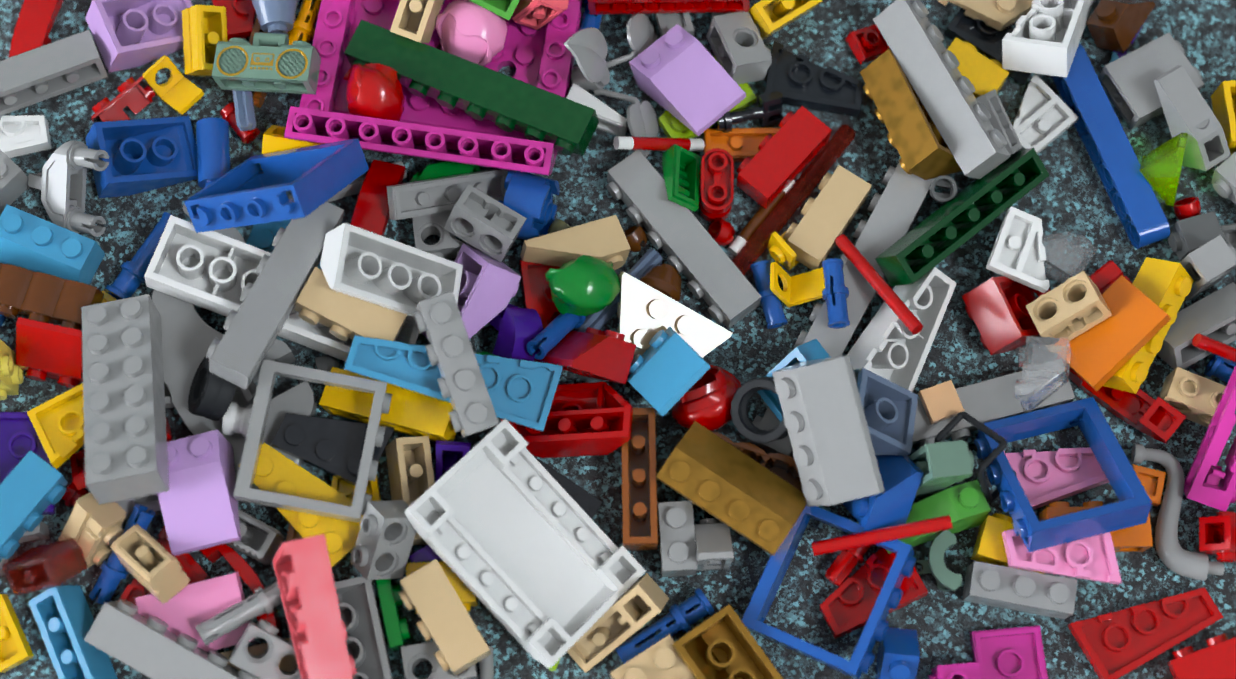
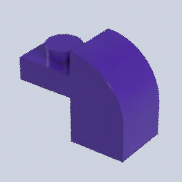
(515, 330)

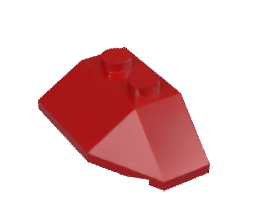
(581, 422)

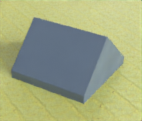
(888, 413)

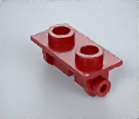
(130, 96)

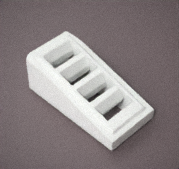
(608, 119)

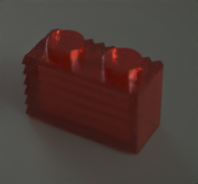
(45, 566)

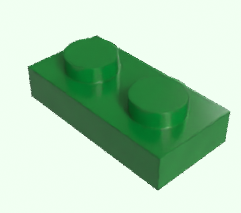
(396, 628)

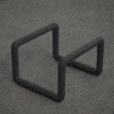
(990, 497)

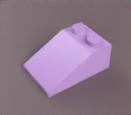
(136, 30)
(686, 80)
(483, 288)
(200, 498)

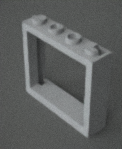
(256, 428)

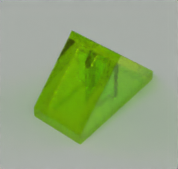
(1164, 166)

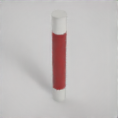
(657, 143)

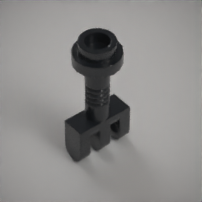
(767, 112)

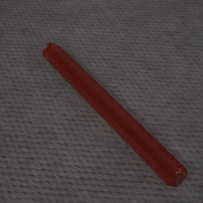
(794, 197)

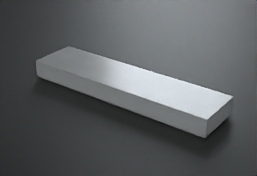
(441, 193)

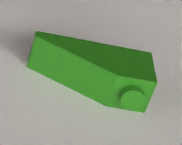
(962, 502)

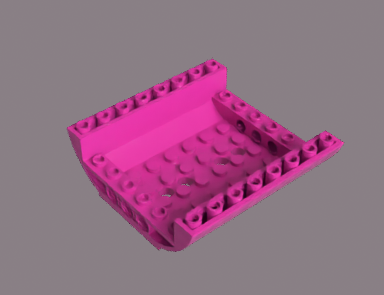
(425, 125)

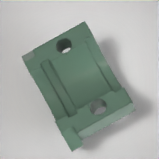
(935, 565)

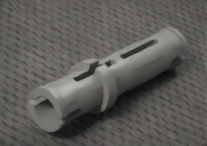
(240, 613)

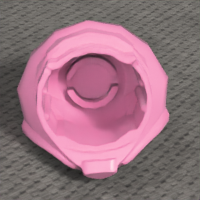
(471, 31)

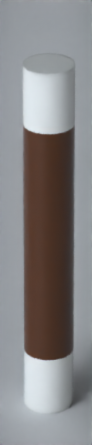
(754, 223)

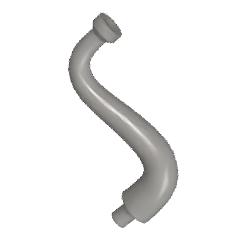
(1173, 556)

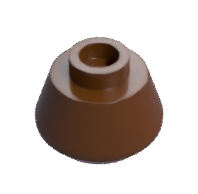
(665, 280)

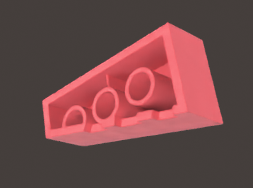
(313, 609)

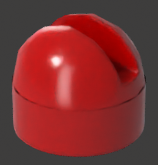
(1187, 207)
(721, 231)

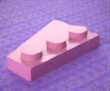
(1056, 474)
(1083, 559)

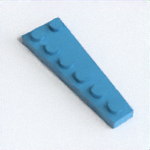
(517, 388)

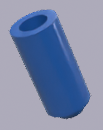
(212, 149)

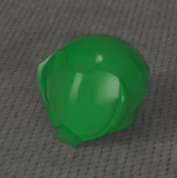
(583, 285)

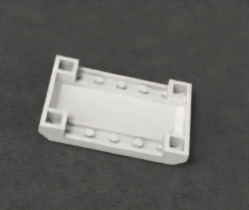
(523, 545)

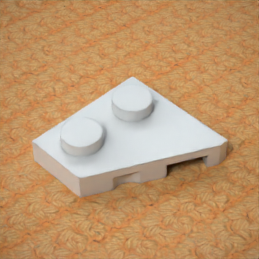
(1041, 116)
(1020, 250)

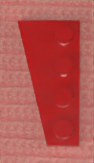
(1135, 635)

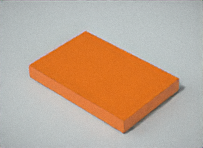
(1113, 342)

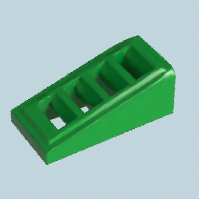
(682, 169)

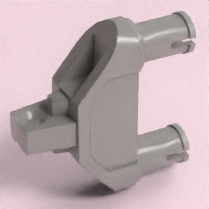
(64, 186)

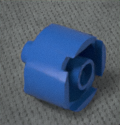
(531, 198)

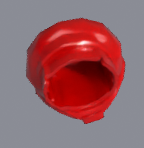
(374, 91)
(708, 400)

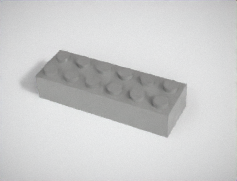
(124, 400)

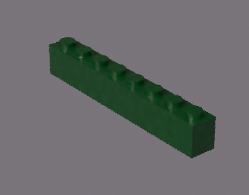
(476, 89)

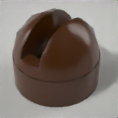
(636, 237)

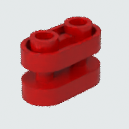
(716, 184)

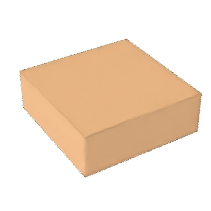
(941, 402)

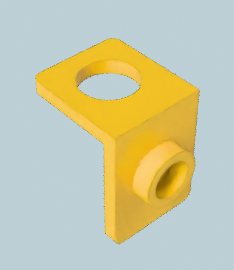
(177, 91)
(781, 251)
(797, 288)

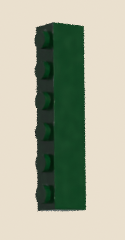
(961, 218)

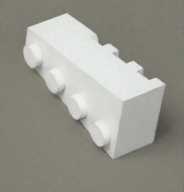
(1046, 37)
(889, 346)

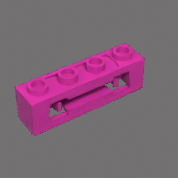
(1205, 479)

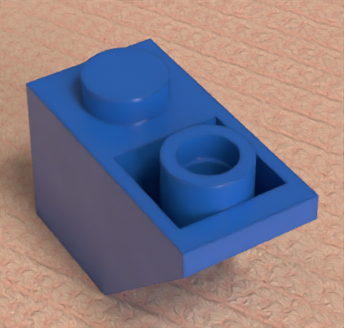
(898, 654)

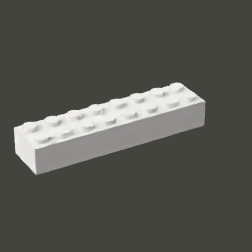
(213, 273)

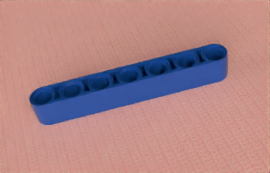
(1112, 153)

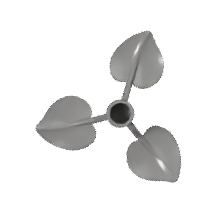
(592, 72)

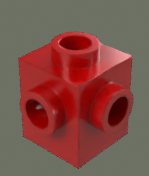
(1218, 536)

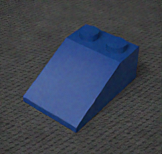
(143, 154)

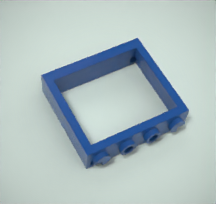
(259, 195)
(1037, 535)
(876, 625)

